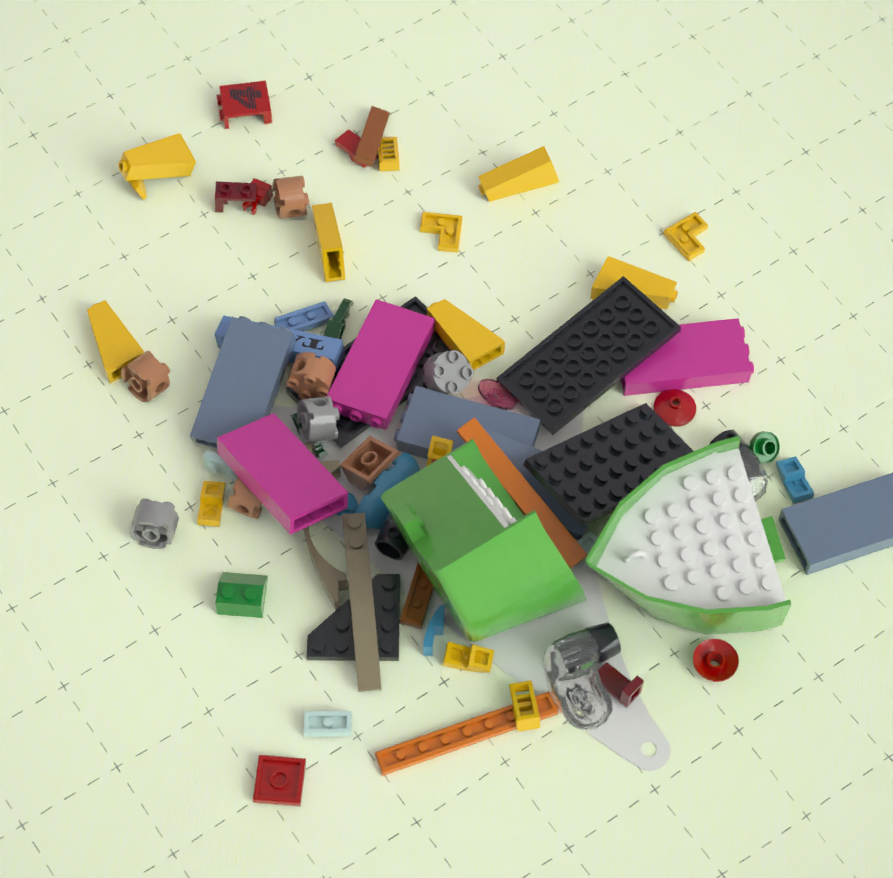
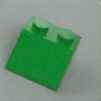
(241, 594)

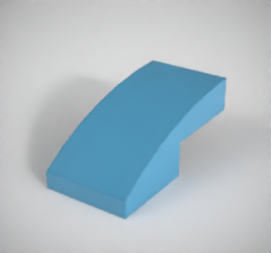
(794, 479)
(435, 627)

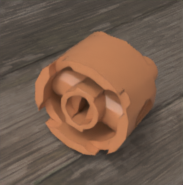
(289, 197)
(311, 375)
(146, 377)
(244, 501)

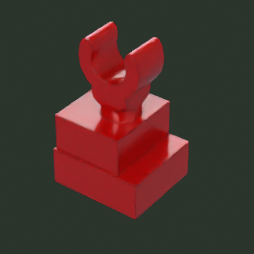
(263, 196)

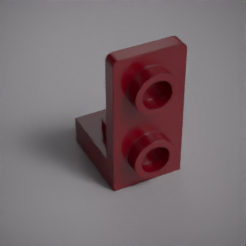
(233, 192)
(619, 686)

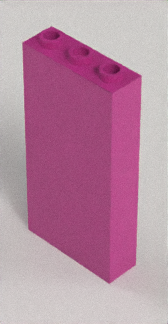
(695, 358)
(381, 364)
(282, 473)

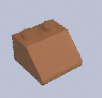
(368, 461)

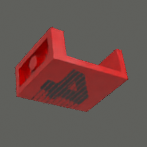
(244, 100)

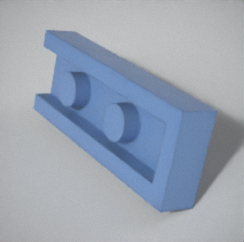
(305, 318)

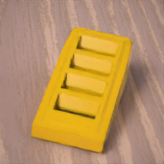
(389, 164)
(527, 719)

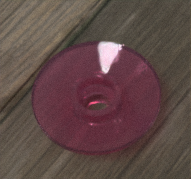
(496, 395)

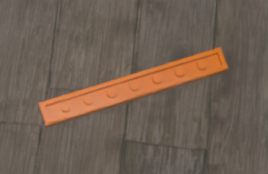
(522, 492)
(457, 736)

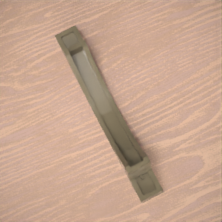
(330, 577)
(361, 602)

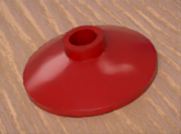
(675, 414)
(718, 651)

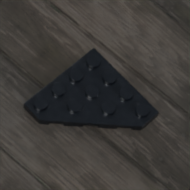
(334, 636)

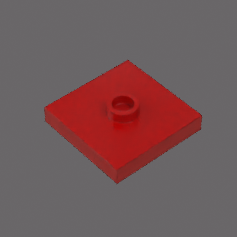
(279, 780)

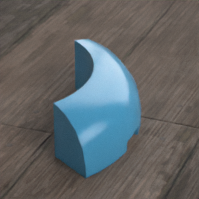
(372, 505)

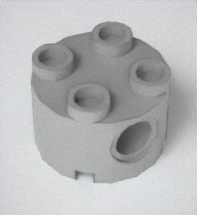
(447, 372)
(317, 419)
(154, 523)

